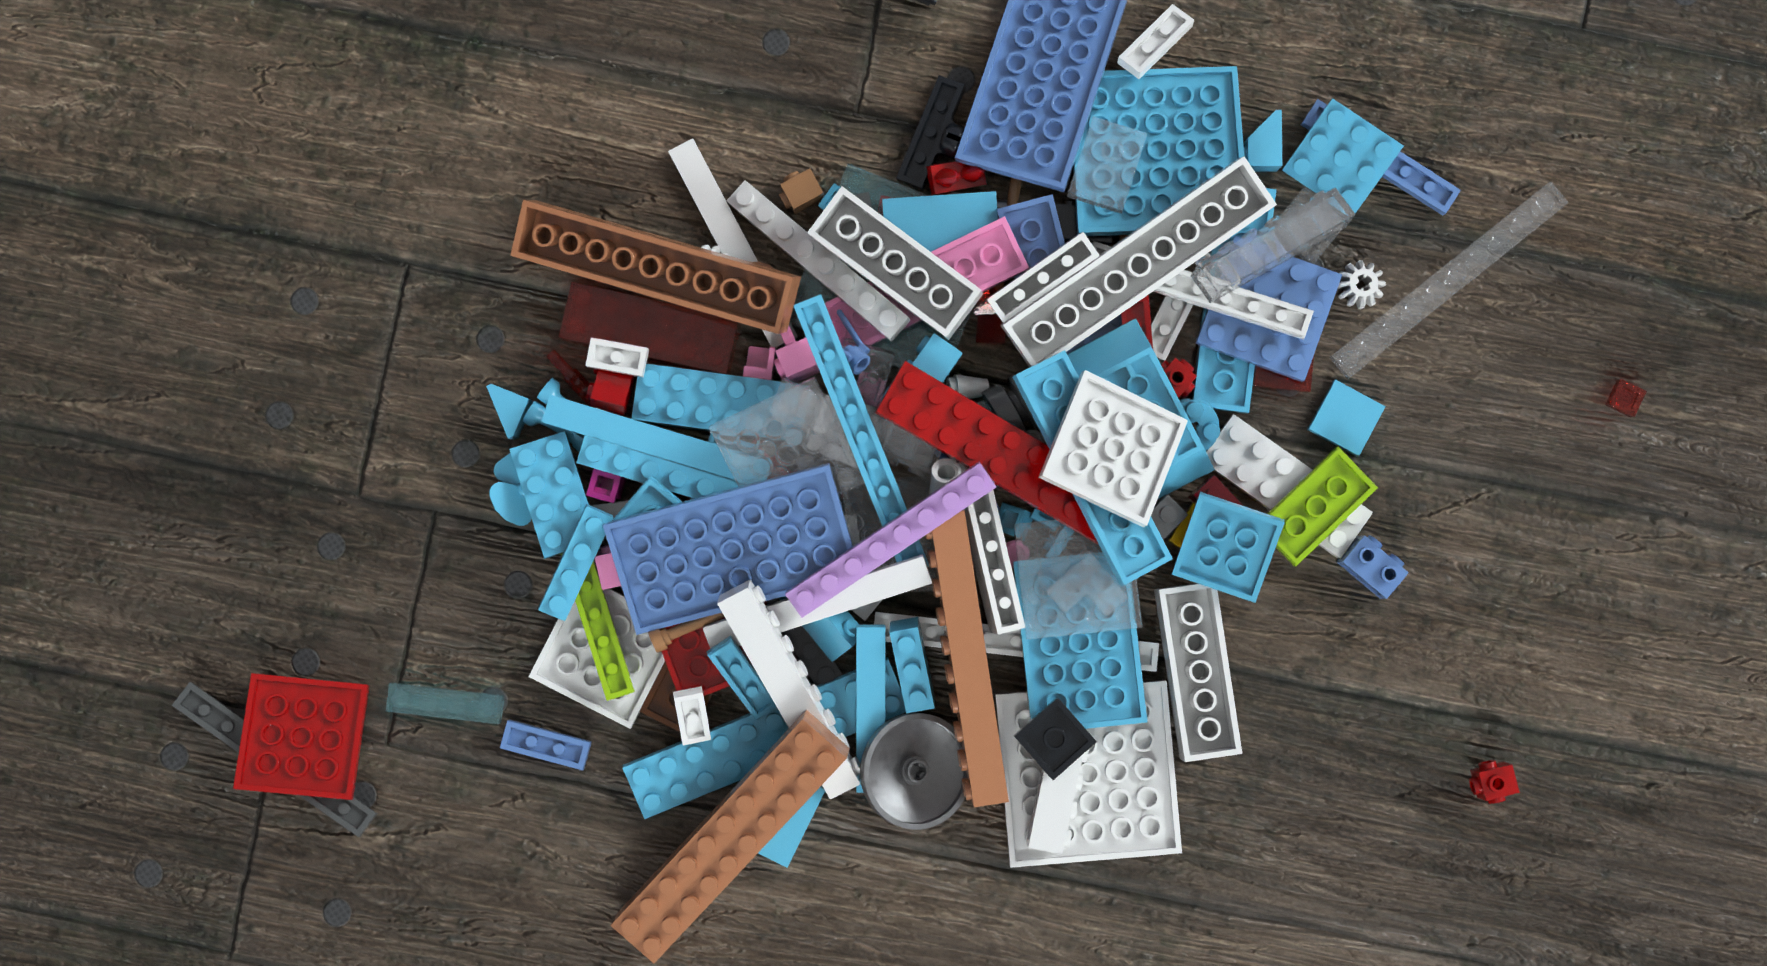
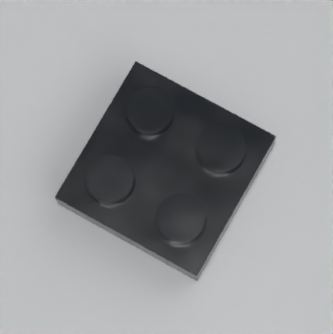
(1055, 738)

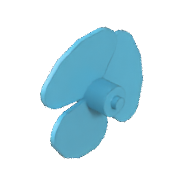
(509, 497)

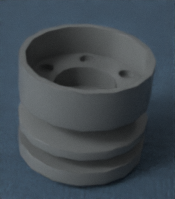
(1009, 404)

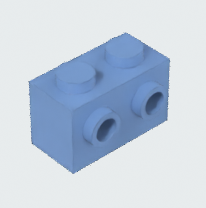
(1373, 566)

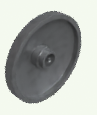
(913, 771)

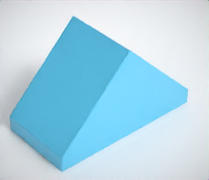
(510, 409)

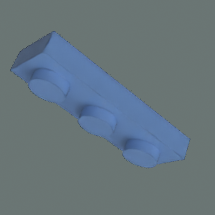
(545, 744)

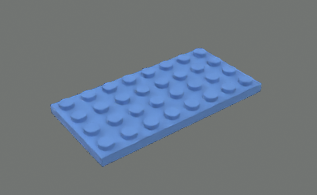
(1040, 88)
(693, 551)

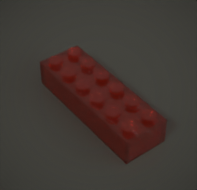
(668, 330)

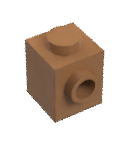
(800, 191)

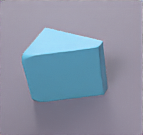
(1012, 515)

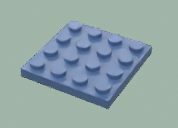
(1290, 282)

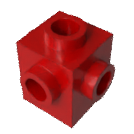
(1184, 371)
(1493, 781)

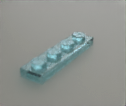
(445, 703)

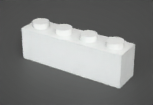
(1043, 277)
(1055, 808)

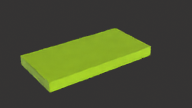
(1320, 504)

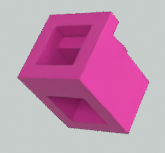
(605, 486)

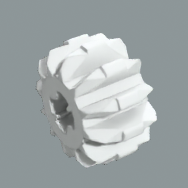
(1367, 293)

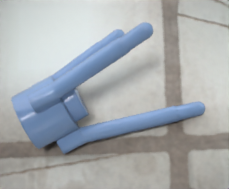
(855, 355)

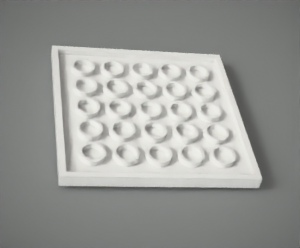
(1125, 793)

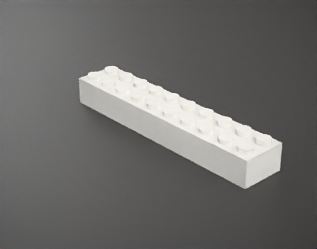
(1140, 263)

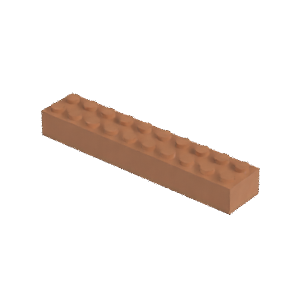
(655, 266)
(967, 663)
(730, 836)

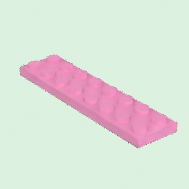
(982, 257)

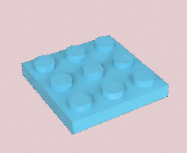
(1342, 154)
(1228, 547)

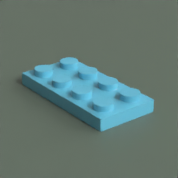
(550, 489)

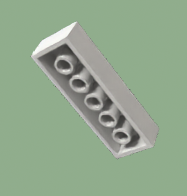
(895, 263)
(1198, 672)

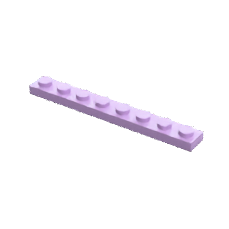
(890, 539)

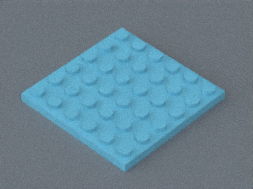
(1190, 137)

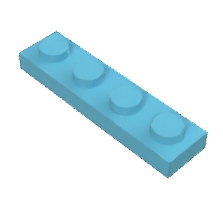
(575, 563)

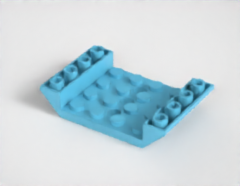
(1131, 363)

